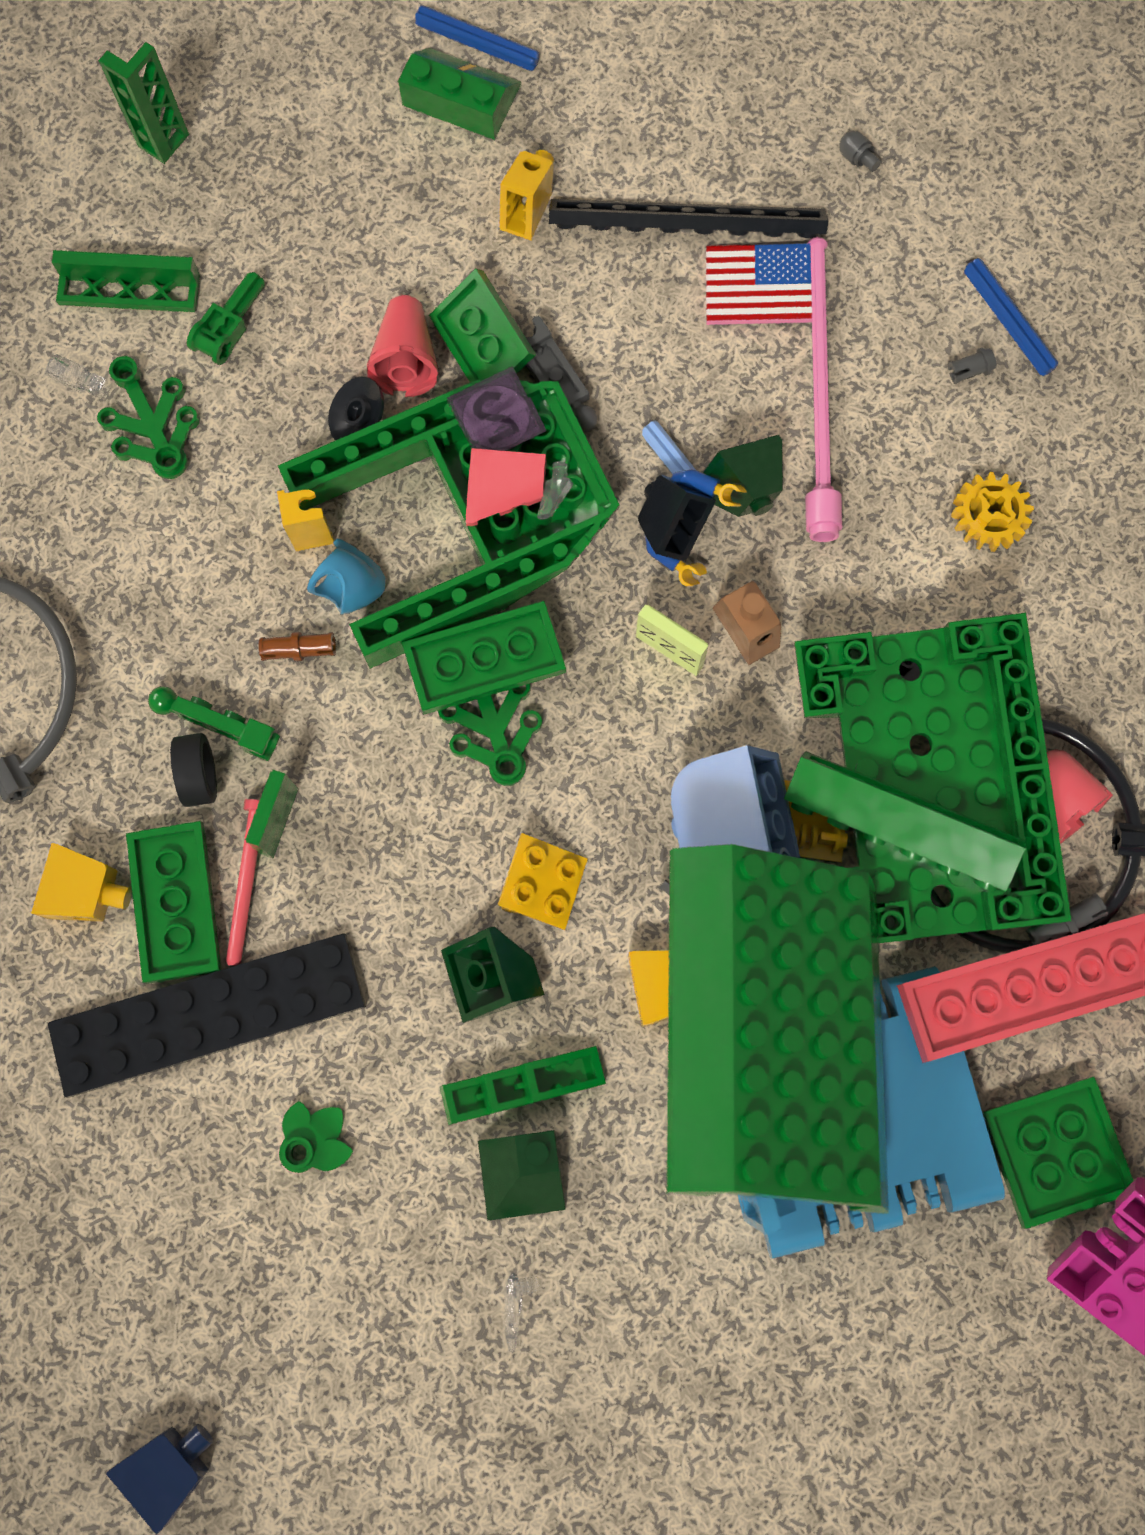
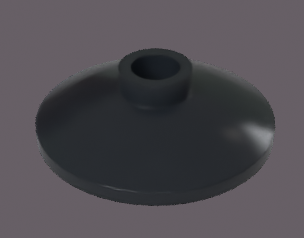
(355, 407)

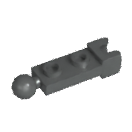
(553, 366)

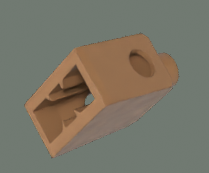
(748, 619)

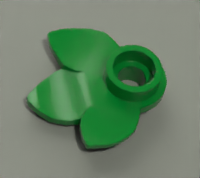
(317, 1134)

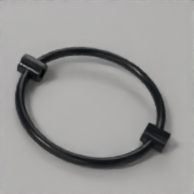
(1127, 839)

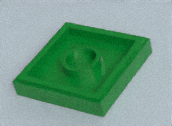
(272, 813)

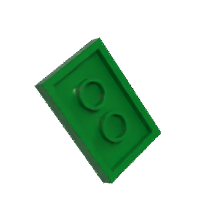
(480, 329)

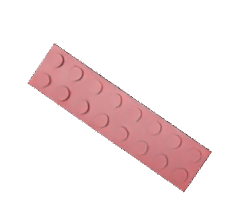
(1026, 988)

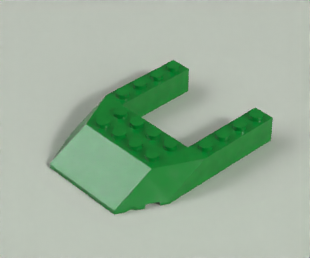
(514, 548)

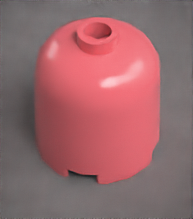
(1074, 792)

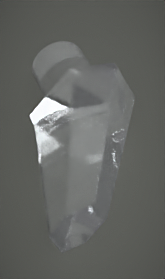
(554, 490)

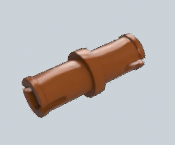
(297, 646)

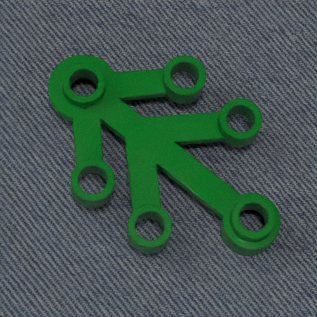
(151, 424)
(493, 727)

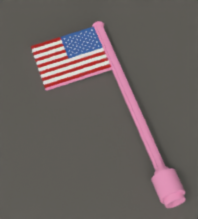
(783, 287)

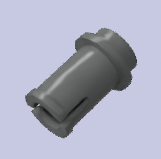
(981, 362)

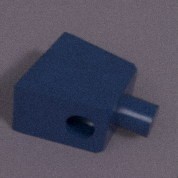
(162, 1474)

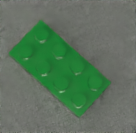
(484, 657)
(173, 902)

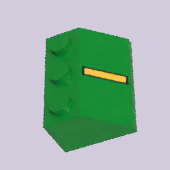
(457, 91)

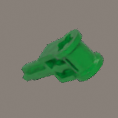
(224, 326)

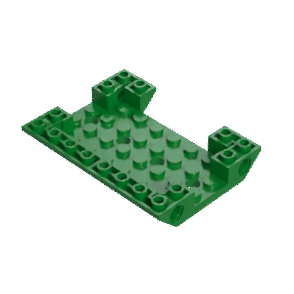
(983, 761)

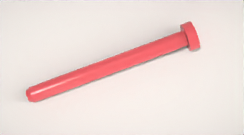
(243, 893)

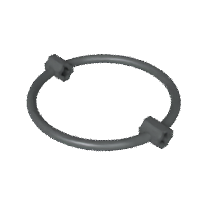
(15, 773)

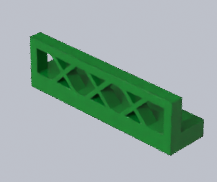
(135, 103)
(127, 269)

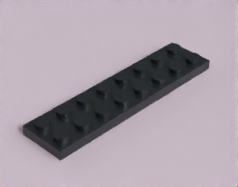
(205, 1015)

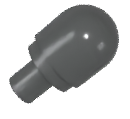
(859, 150)

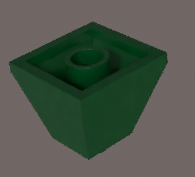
(755, 467)
(490, 974)
(521, 1175)

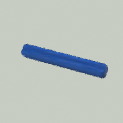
(477, 38)
(1011, 317)

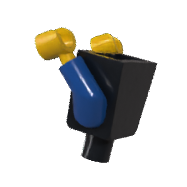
(676, 514)

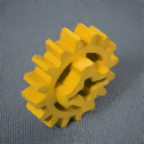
(996, 495)

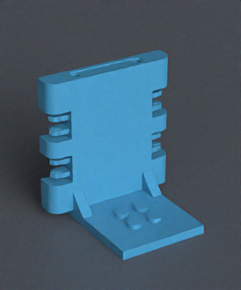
(930, 1131)

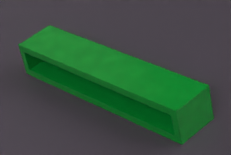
(905, 821)

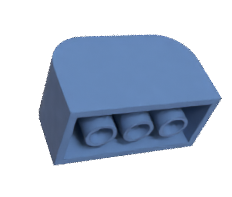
(734, 801)

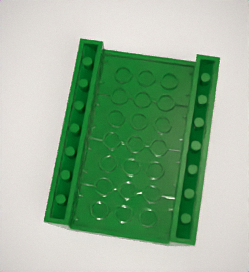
(774, 1030)

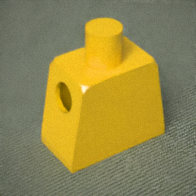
(529, 177)
(77, 888)
(651, 984)

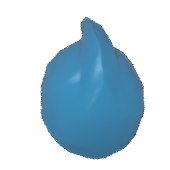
(351, 579)

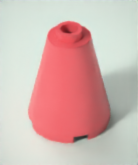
(403, 350)

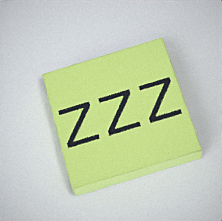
(671, 639)

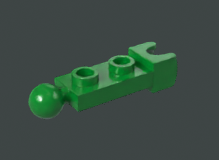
(252, 737)

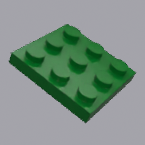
(1058, 1152)

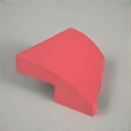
(502, 482)

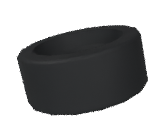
(193, 770)

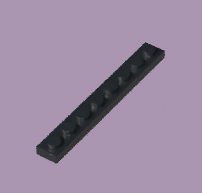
(676, 216)

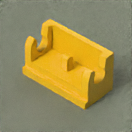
(304, 528)

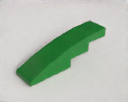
(522, 1085)

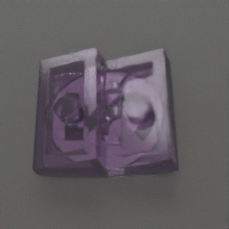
(496, 413)

